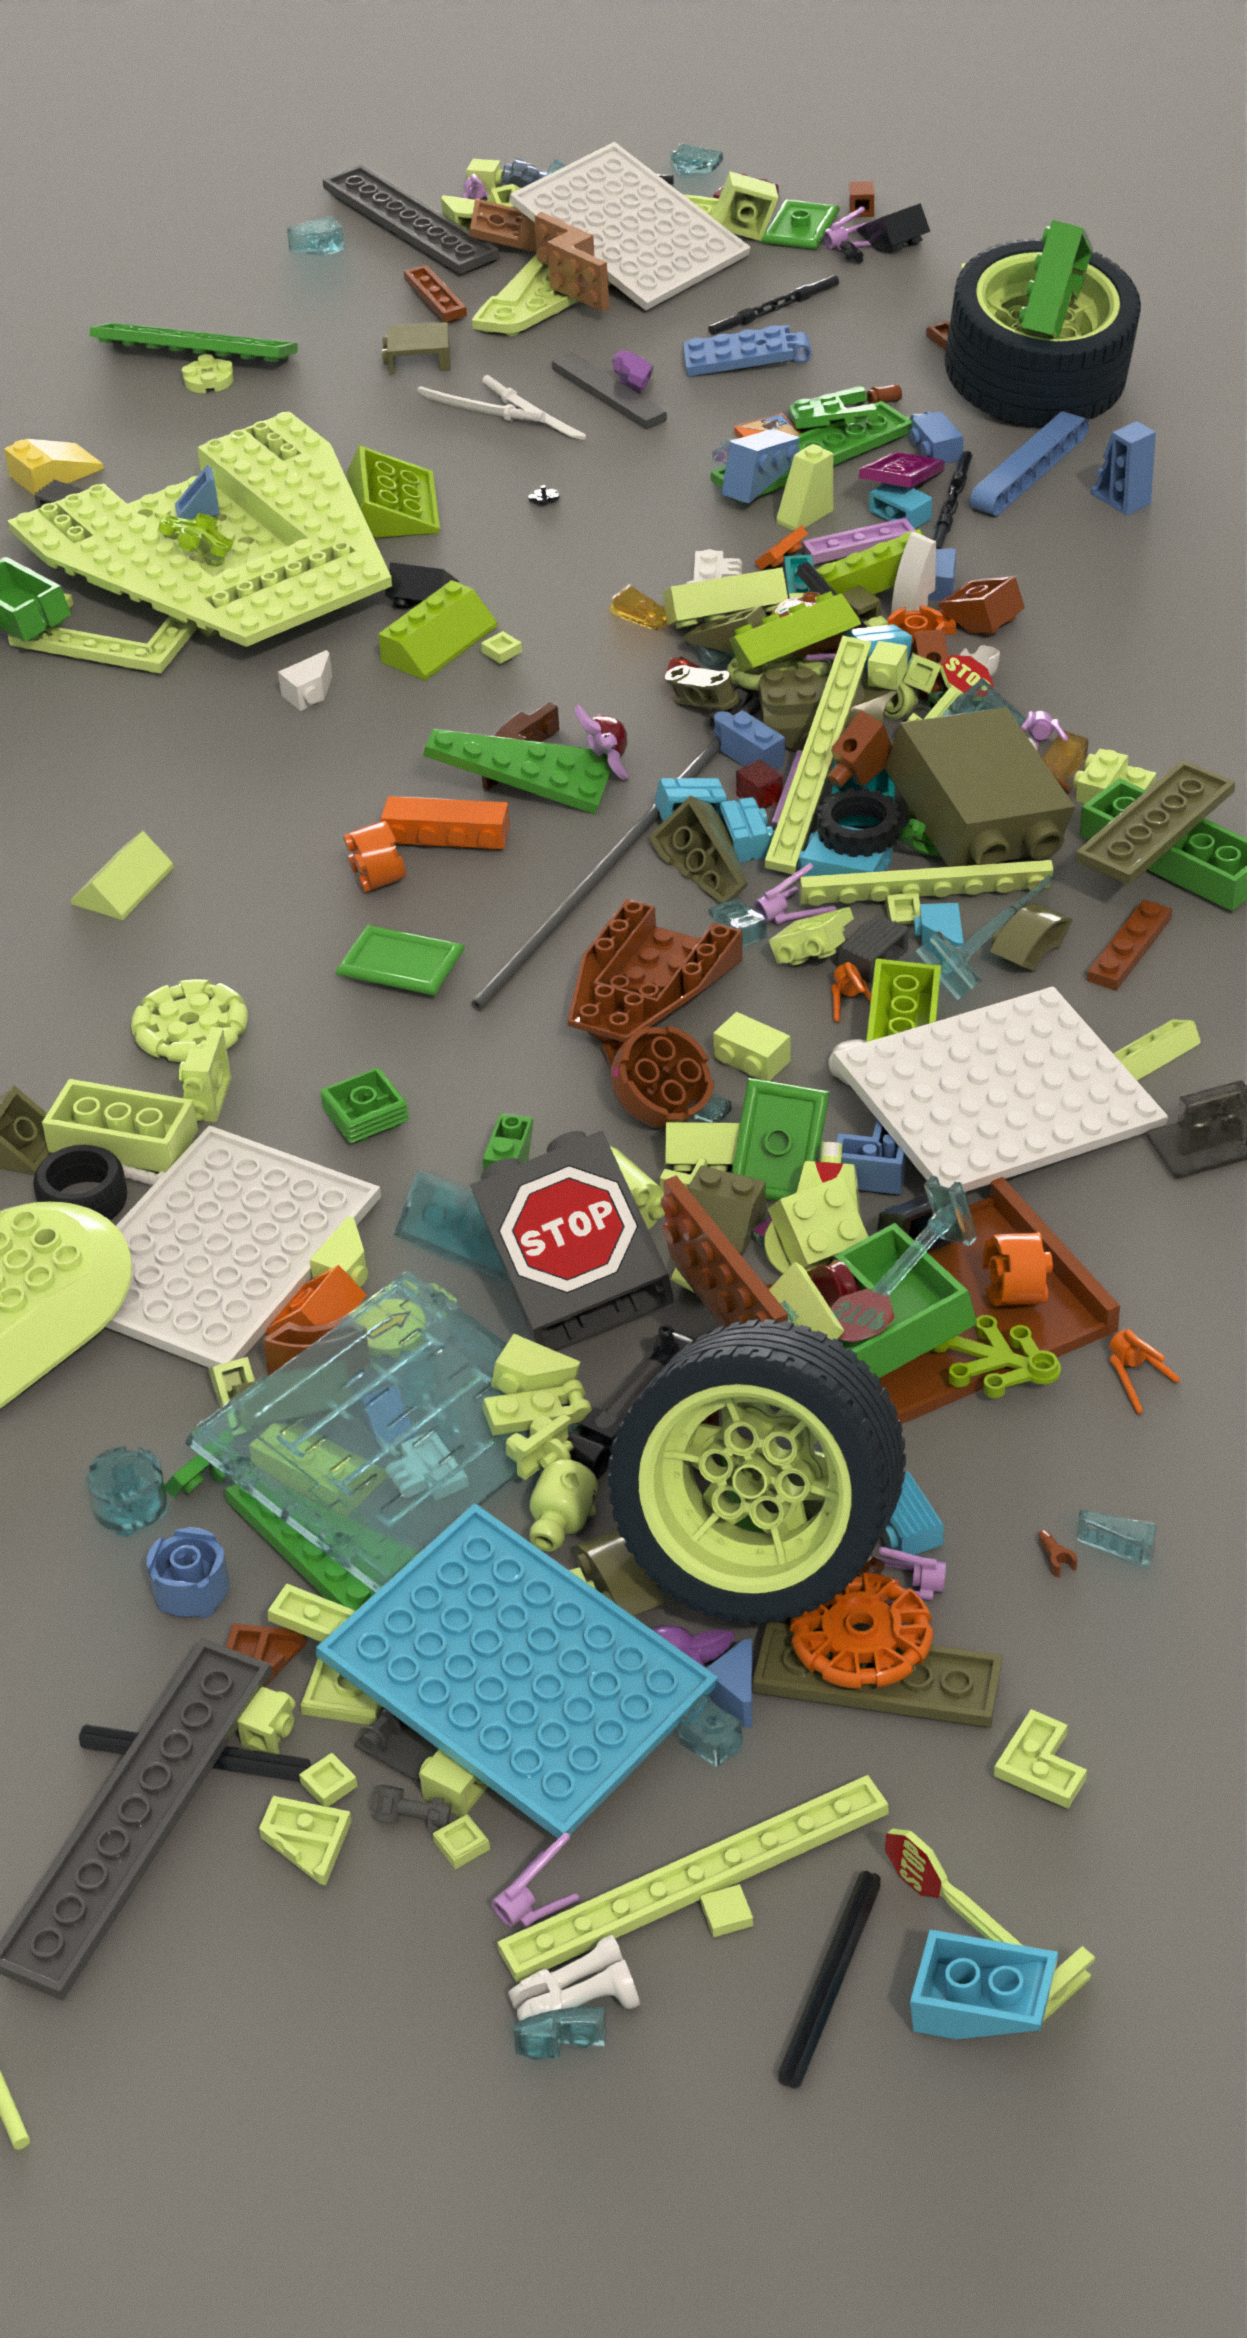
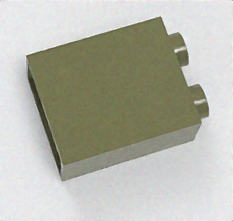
(979, 788)

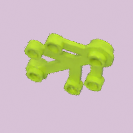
(193, 530)
(1037, 1366)

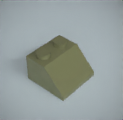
(21, 1133)
(731, 1201)

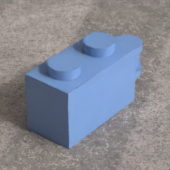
(936, 436)
(749, 739)

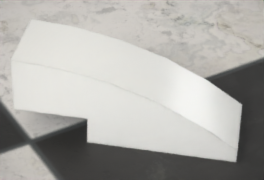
(915, 574)

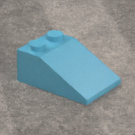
(980, 1987)

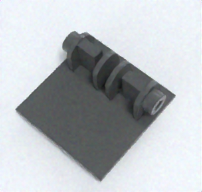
(396, 1744)

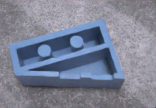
(757, 463)
(1127, 469)

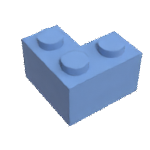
(878, 1160)

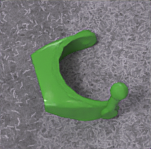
(916, 830)

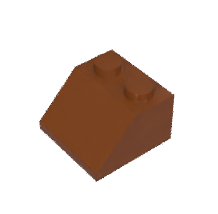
(984, 604)

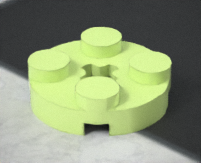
(207, 374)

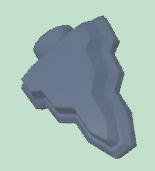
(521, 173)

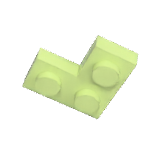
(1032, 1764)

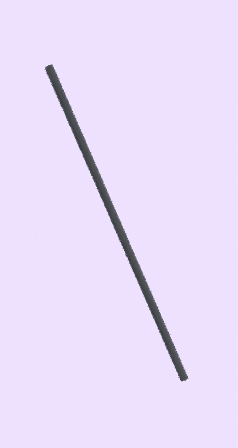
(593, 878)

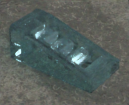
(741, 917)
(1119, 1537)

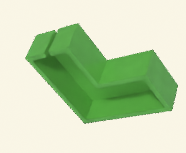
(1054, 284)
(29, 601)
(926, 1302)

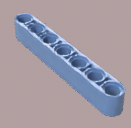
(1029, 463)

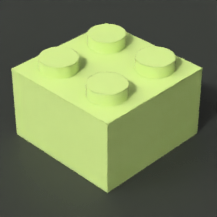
(746, 205)
(817, 1223)

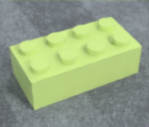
(723, 596)
(132, 1124)

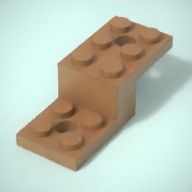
(512, 229)
(571, 261)

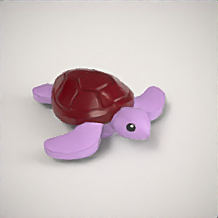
(606, 737)

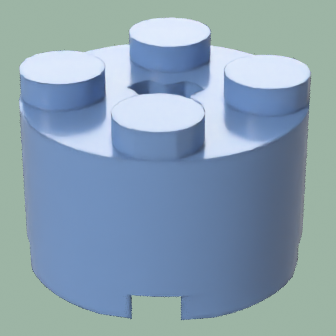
(188, 1573)

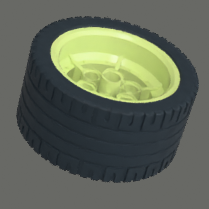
(1033, 376)
(691, 1538)

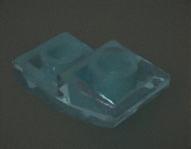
(545, 2032)

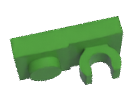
(191, 1477)

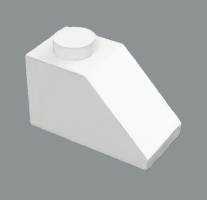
(306, 681)

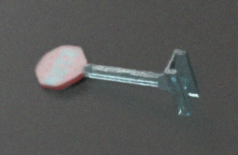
(955, 971)
(870, 1310)

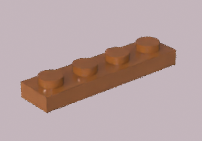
(435, 293)
(1129, 945)

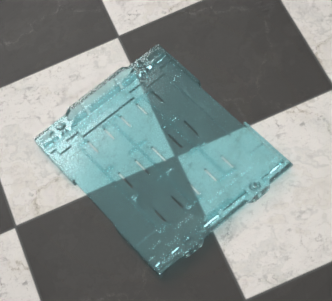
(323, 1505)

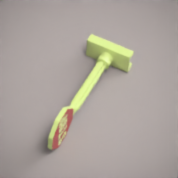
(959, 676)
(923, 1872)

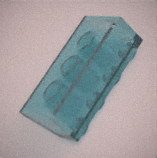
(447, 1221)

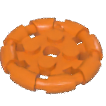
(865, 1603)

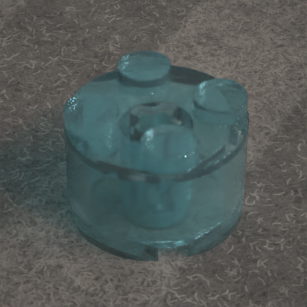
(127, 1489)

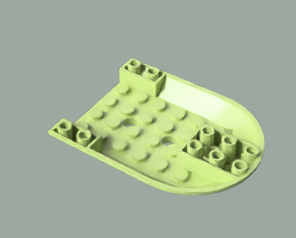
(58, 1286)

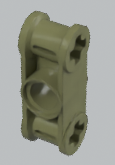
(702, 687)

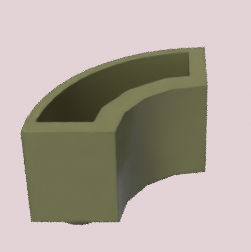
(1030, 935)
(617, 1574)

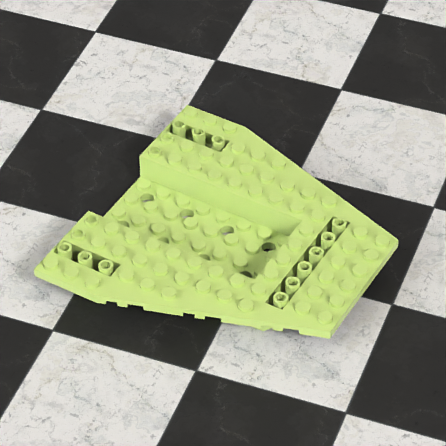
(280, 501)

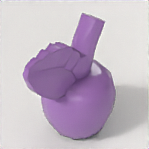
(702, 1647)

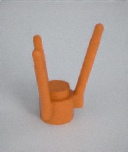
(847, 983)
(1132, 1352)

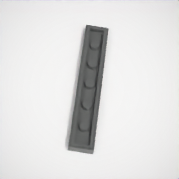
(609, 390)

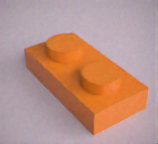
(788, 544)

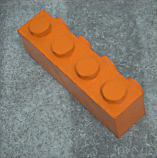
(447, 822)

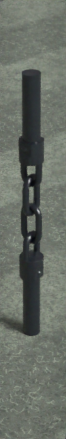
(748, 315)
(956, 487)

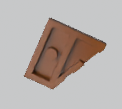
(266, 1644)

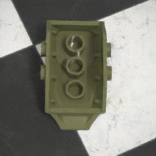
(792, 698)

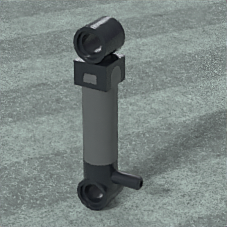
(598, 1429)

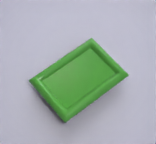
(800, 224)
(400, 960)
(779, 1133)

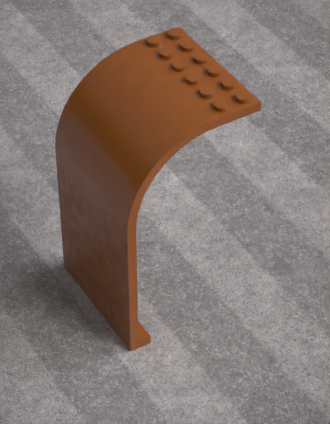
(1071, 1318)

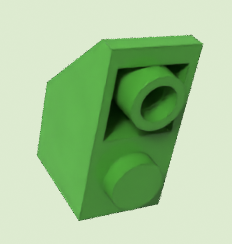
(509, 1139)

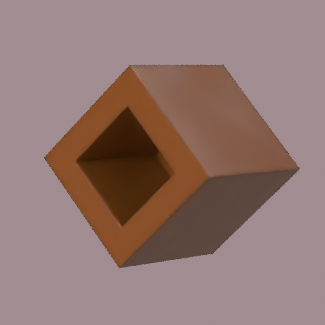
(862, 195)

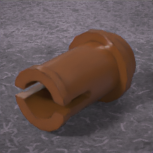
(884, 394)

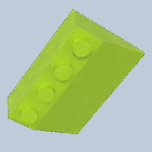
(393, 494)

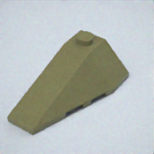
(701, 849)

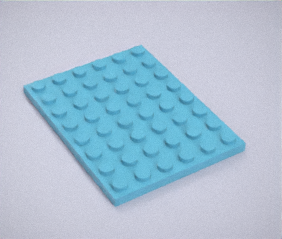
(517, 1670)

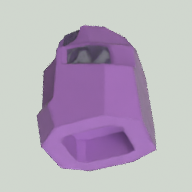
(632, 370)

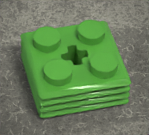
(364, 1105)

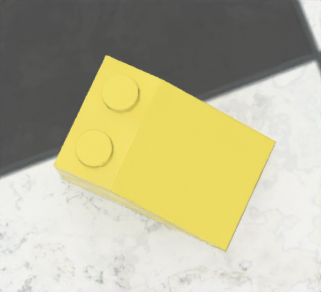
(40, 461)

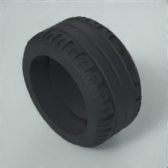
(79, 1165)

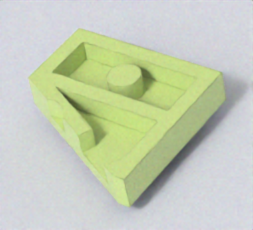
(306, 1834)

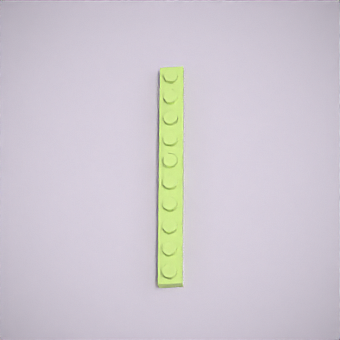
(817, 755)
(694, 1875)

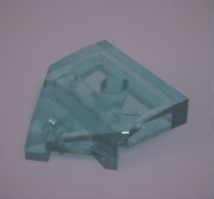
(695, 160)

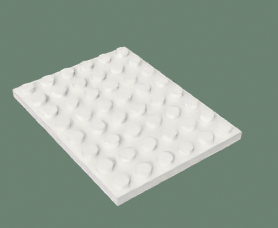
(639, 224)
(998, 1090)
(228, 1244)

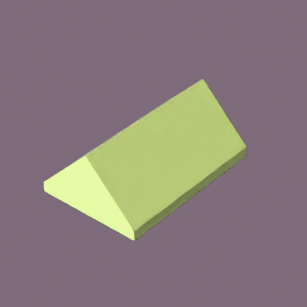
(125, 879)

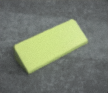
(1158, 1047)

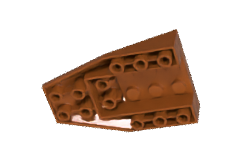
(645, 972)

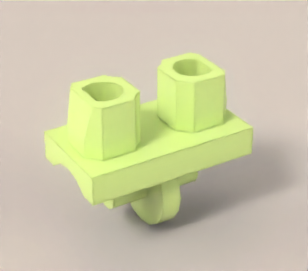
(545, 1445)

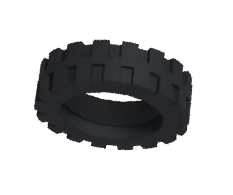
(859, 803)

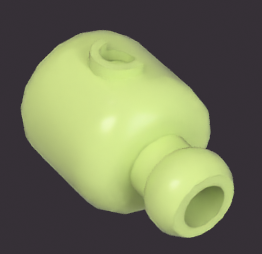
(561, 1503)

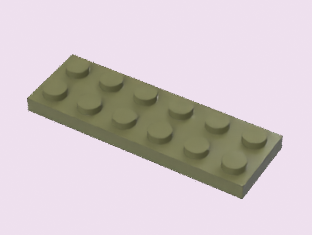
(1155, 822)
(945, 1687)

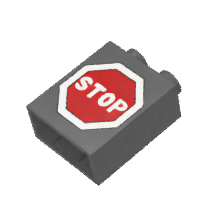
(571, 1240)

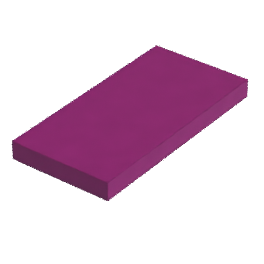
(902, 469)

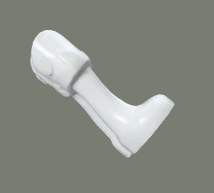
(544, 1990)

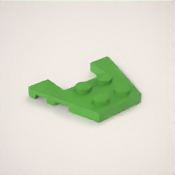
(831, 407)

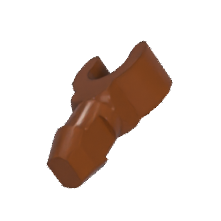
(1056, 1553)

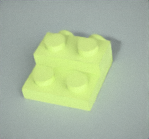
(1105, 769)
(811, 937)
(207, 1075)

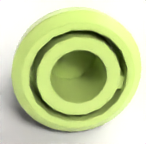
(901, 703)

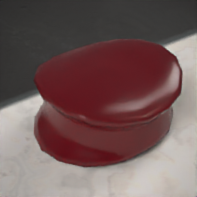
(834, 1281)

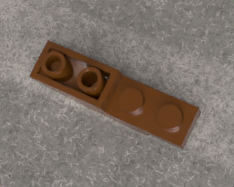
(531, 727)

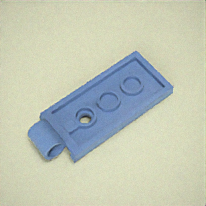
(745, 350)

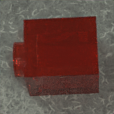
(759, 782)

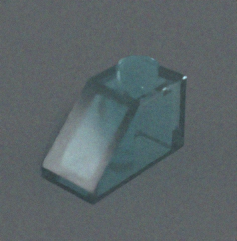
(316, 237)

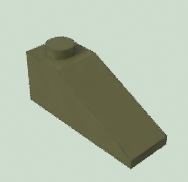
(716, 633)

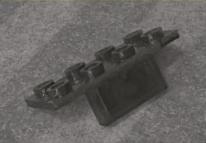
(1208, 1131)

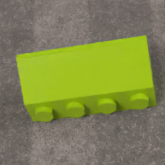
(871, 569)
(436, 631)
(793, 631)
(902, 997)

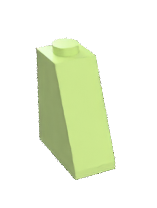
(808, 489)

